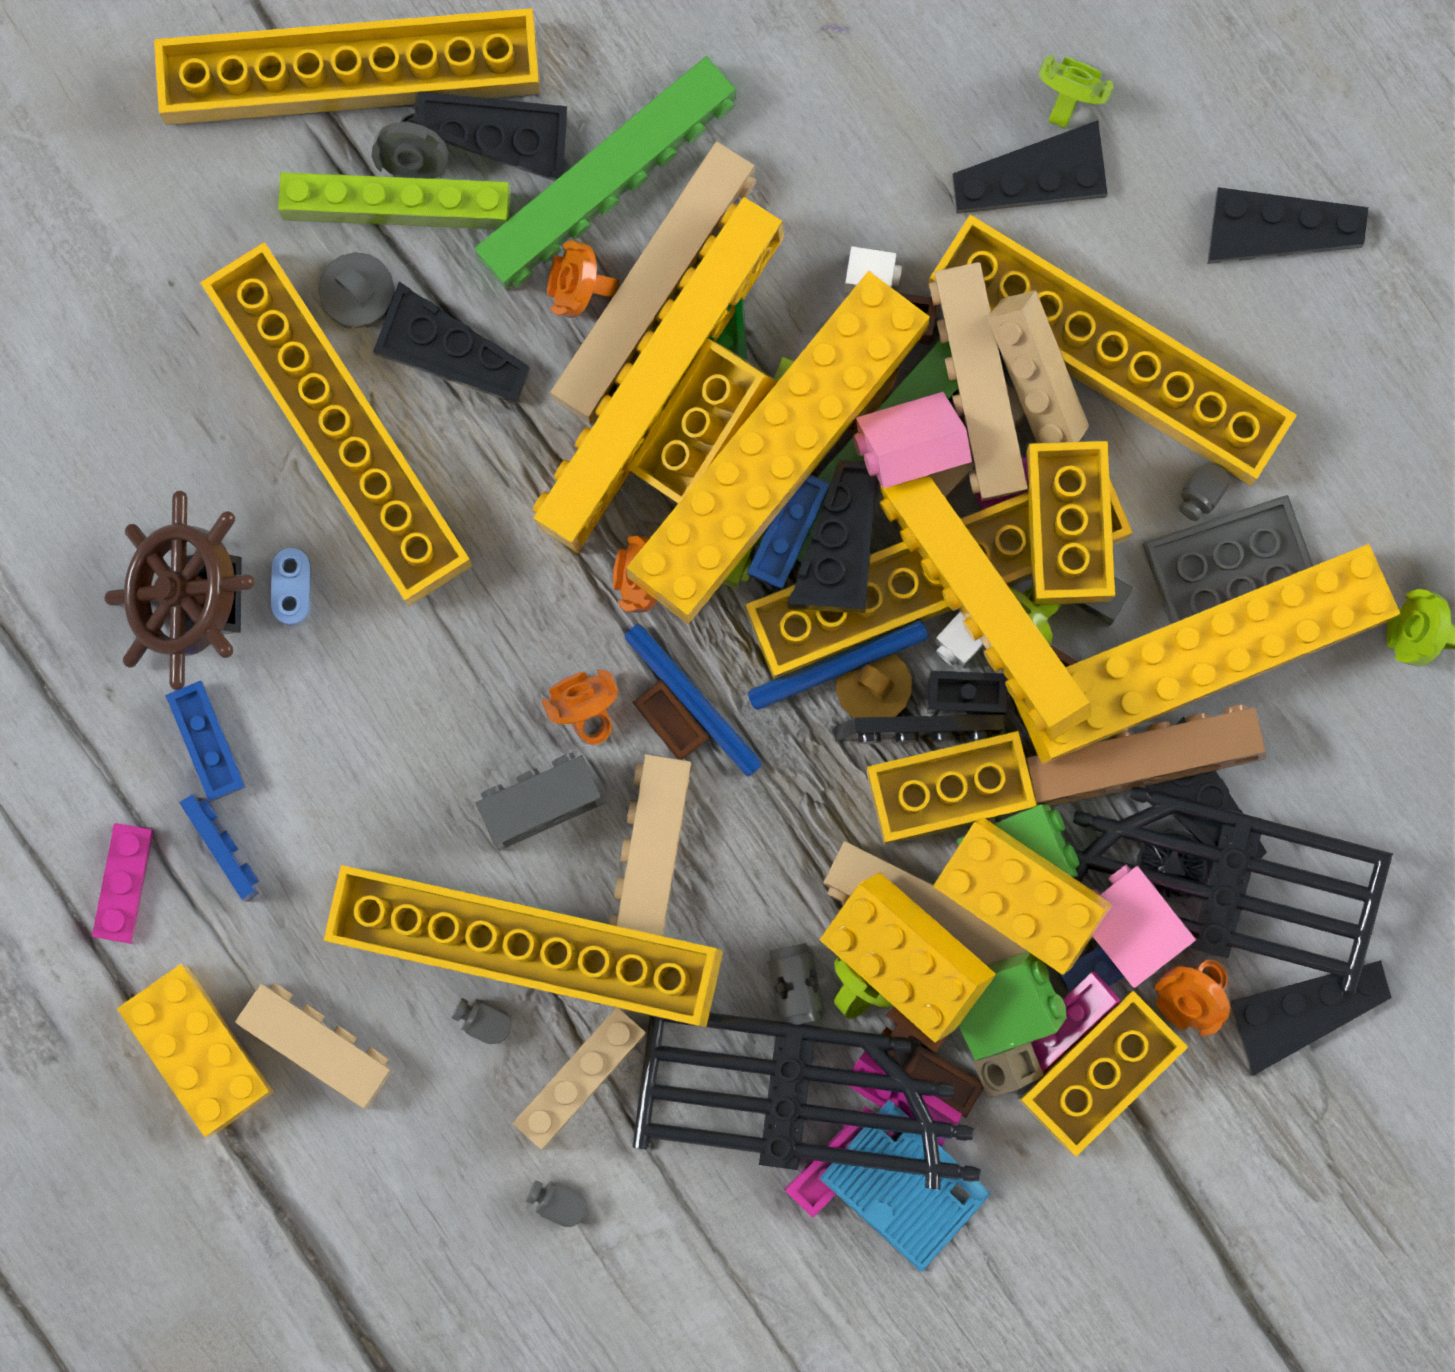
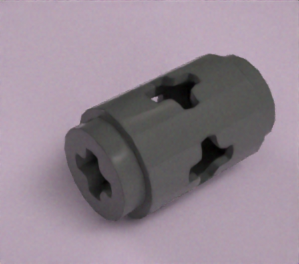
(798, 1002)

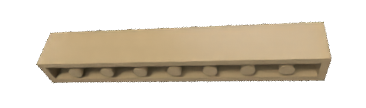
(653, 281)

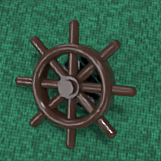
(196, 592)

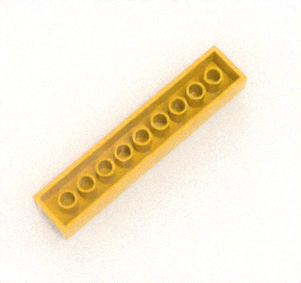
(345, 66)
(1131, 358)
(336, 424)
(778, 447)
(605, 451)
(898, 590)
(1223, 647)
(524, 946)

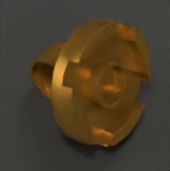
(875, 689)

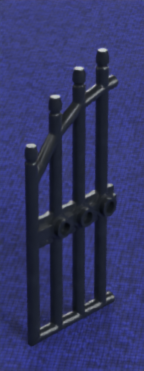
(1231, 873)
(787, 1098)

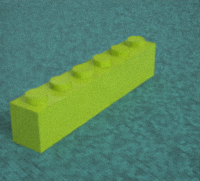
(394, 200)

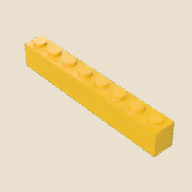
(987, 606)

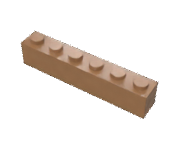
(1150, 756)

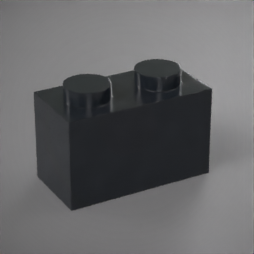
(966, 693)

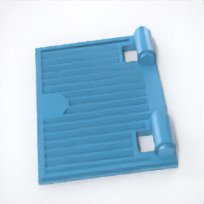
(897, 1203)

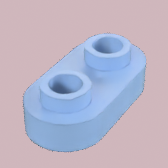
(291, 585)

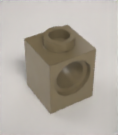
(1008, 1070)

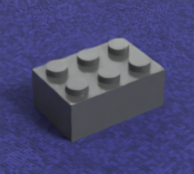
(538, 801)

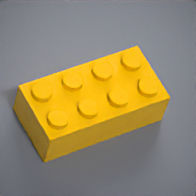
(700, 419)
(1070, 523)
(950, 788)
(1022, 895)
(907, 957)
(195, 1050)
(1103, 1074)

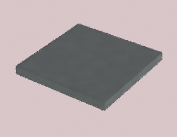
(1226, 557)

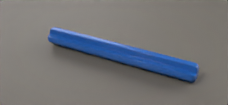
(838, 664)
(693, 700)

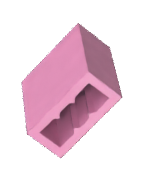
(912, 440)
(1140, 927)

